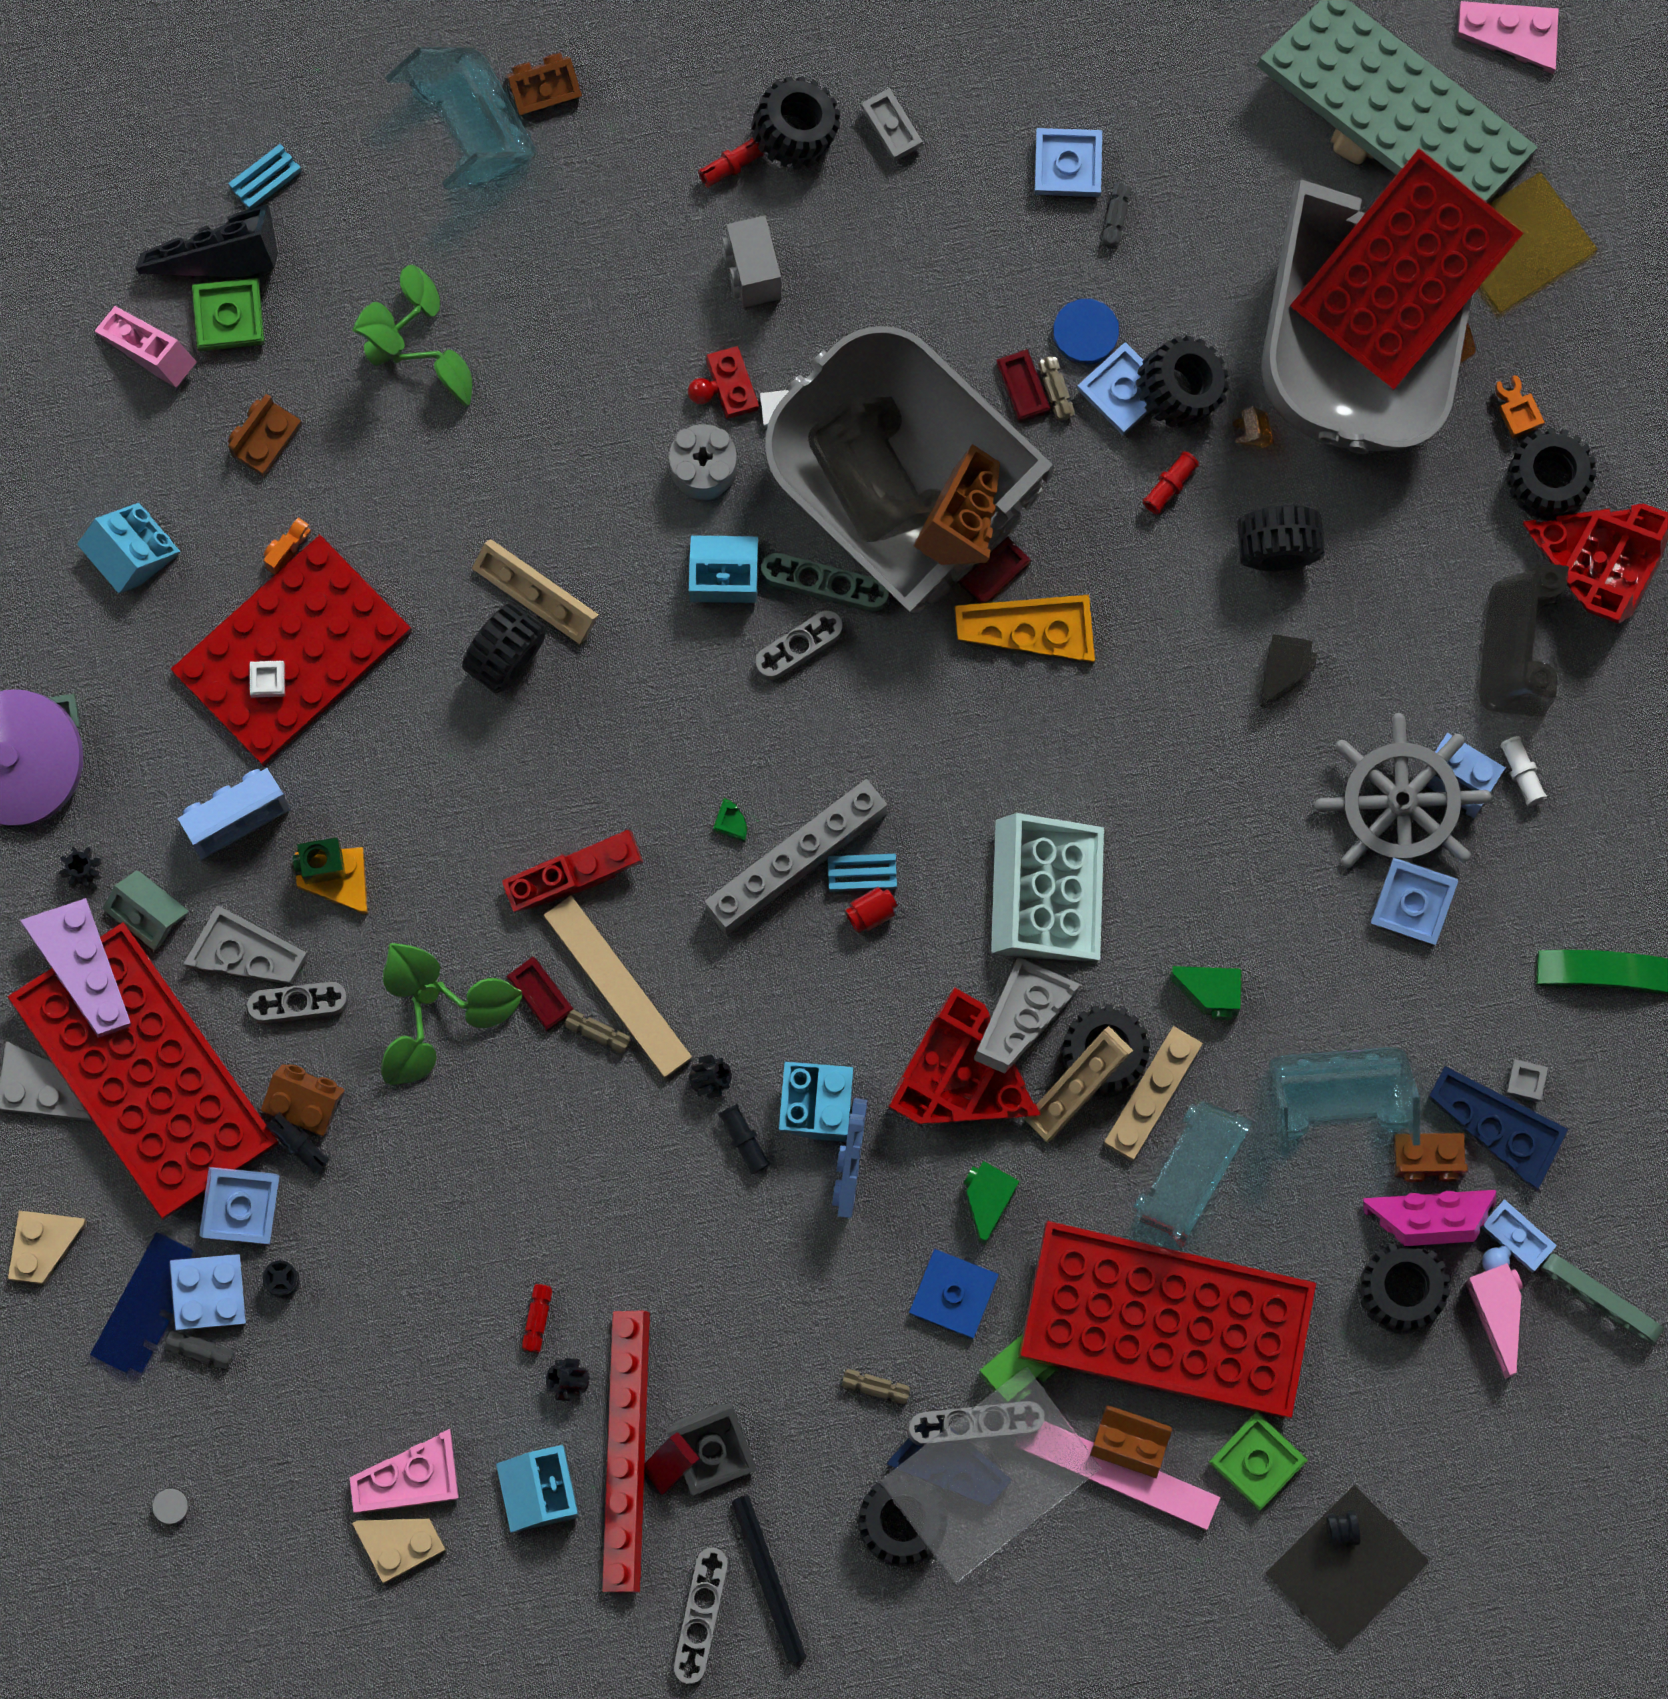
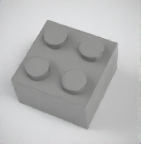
(752, 262)

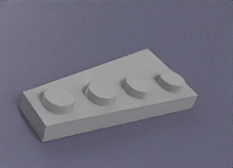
(1023, 1011)

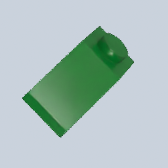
(1210, 989)
(988, 1197)

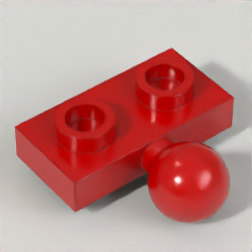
(729, 382)

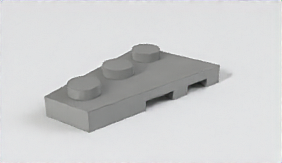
(244, 950)
(35, 1087)

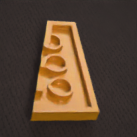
(1034, 625)

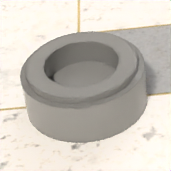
(170, 1506)

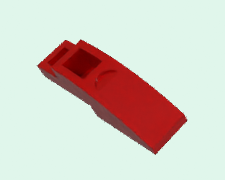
(573, 872)

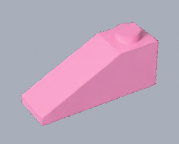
(146, 346)
(1499, 1306)

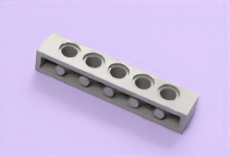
(796, 857)

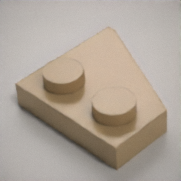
(40, 1244)
(398, 1544)

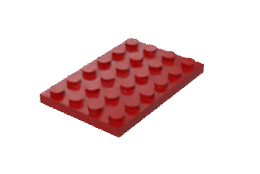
(1406, 268)
(312, 618)

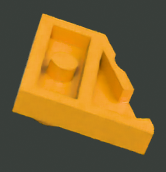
(345, 891)

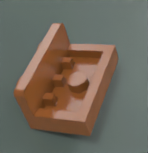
(302, 1098)

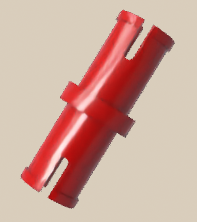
(730, 163)
(1170, 482)

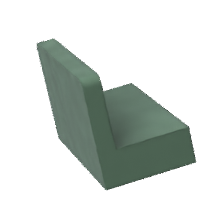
(144, 909)

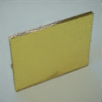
(1547, 248)

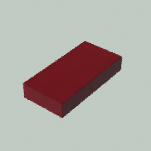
(1023, 385)
(991, 577)
(540, 993)
(670, 1463)

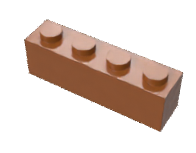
(962, 515)

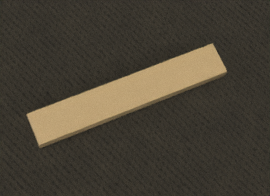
(618, 987)

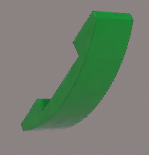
(1603, 969)

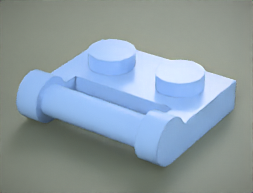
(1471, 770)

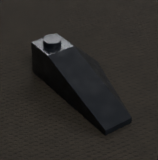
(232, 250)

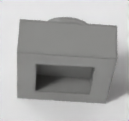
(1526, 1080)

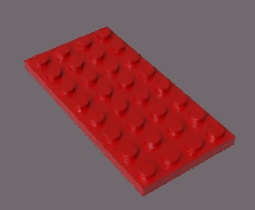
(150, 1086)
(1167, 1320)

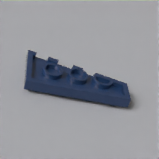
(1504, 1127)

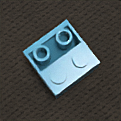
(127, 547)
(723, 569)
(816, 1101)
(537, 1489)

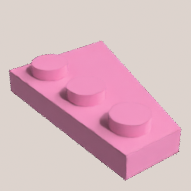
(1513, 29)
(412, 1478)

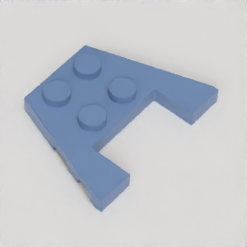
(849, 1161)

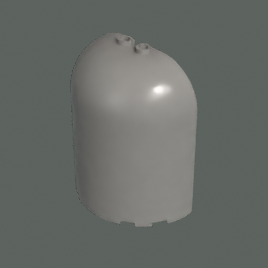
(1318, 382)
(937, 428)

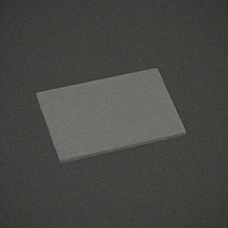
(990, 1475)

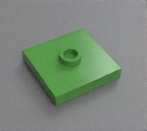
(228, 314)
(1257, 1461)

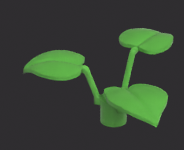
(386, 343)
(416, 973)

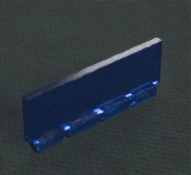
(138, 1310)

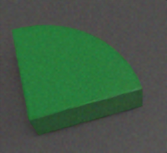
(731, 821)

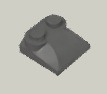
(719, 1445)

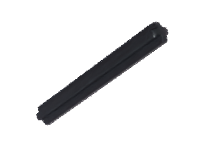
(769, 1579)

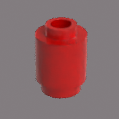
(871, 910)

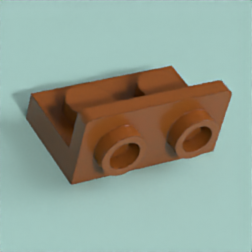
(543, 84)
(263, 435)
(1435, 1156)
(1131, 1441)

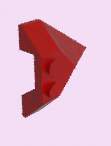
(1607, 555)
(946, 1082)

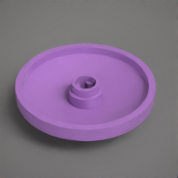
(37, 757)

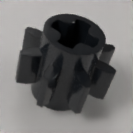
(89, 868)
(710, 1076)
(567, 1379)

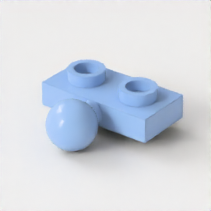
(1516, 1238)

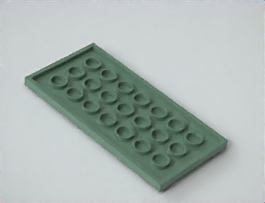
(1392, 98)

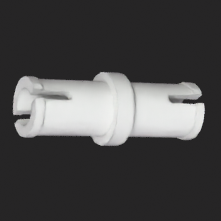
(1523, 771)

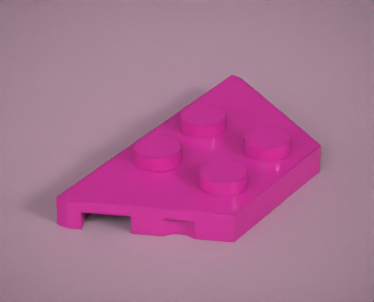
(1433, 1217)

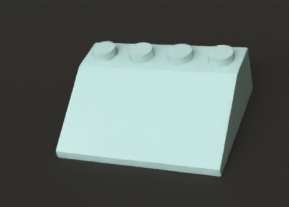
(1047, 888)

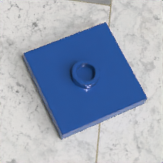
(953, 1294)

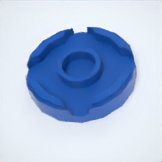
(1086, 331)

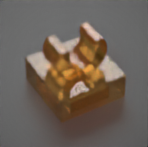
(1256, 428)

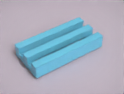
(258, 167)
(859, 860)

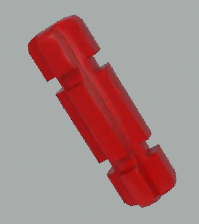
(537, 1318)

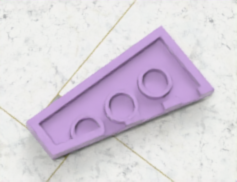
(77, 956)

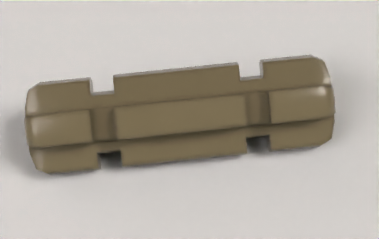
(1056, 388)
(597, 1031)
(875, 1386)

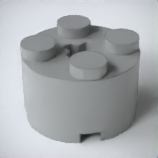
(703, 443)

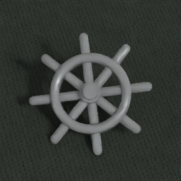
(1402, 798)

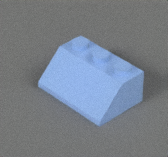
(233, 812)

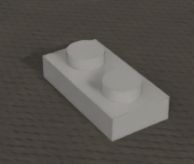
(891, 124)

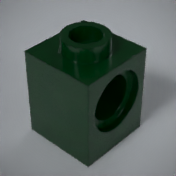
(331, 870)

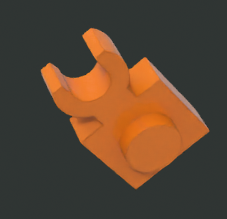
(1518, 412)
(282, 551)

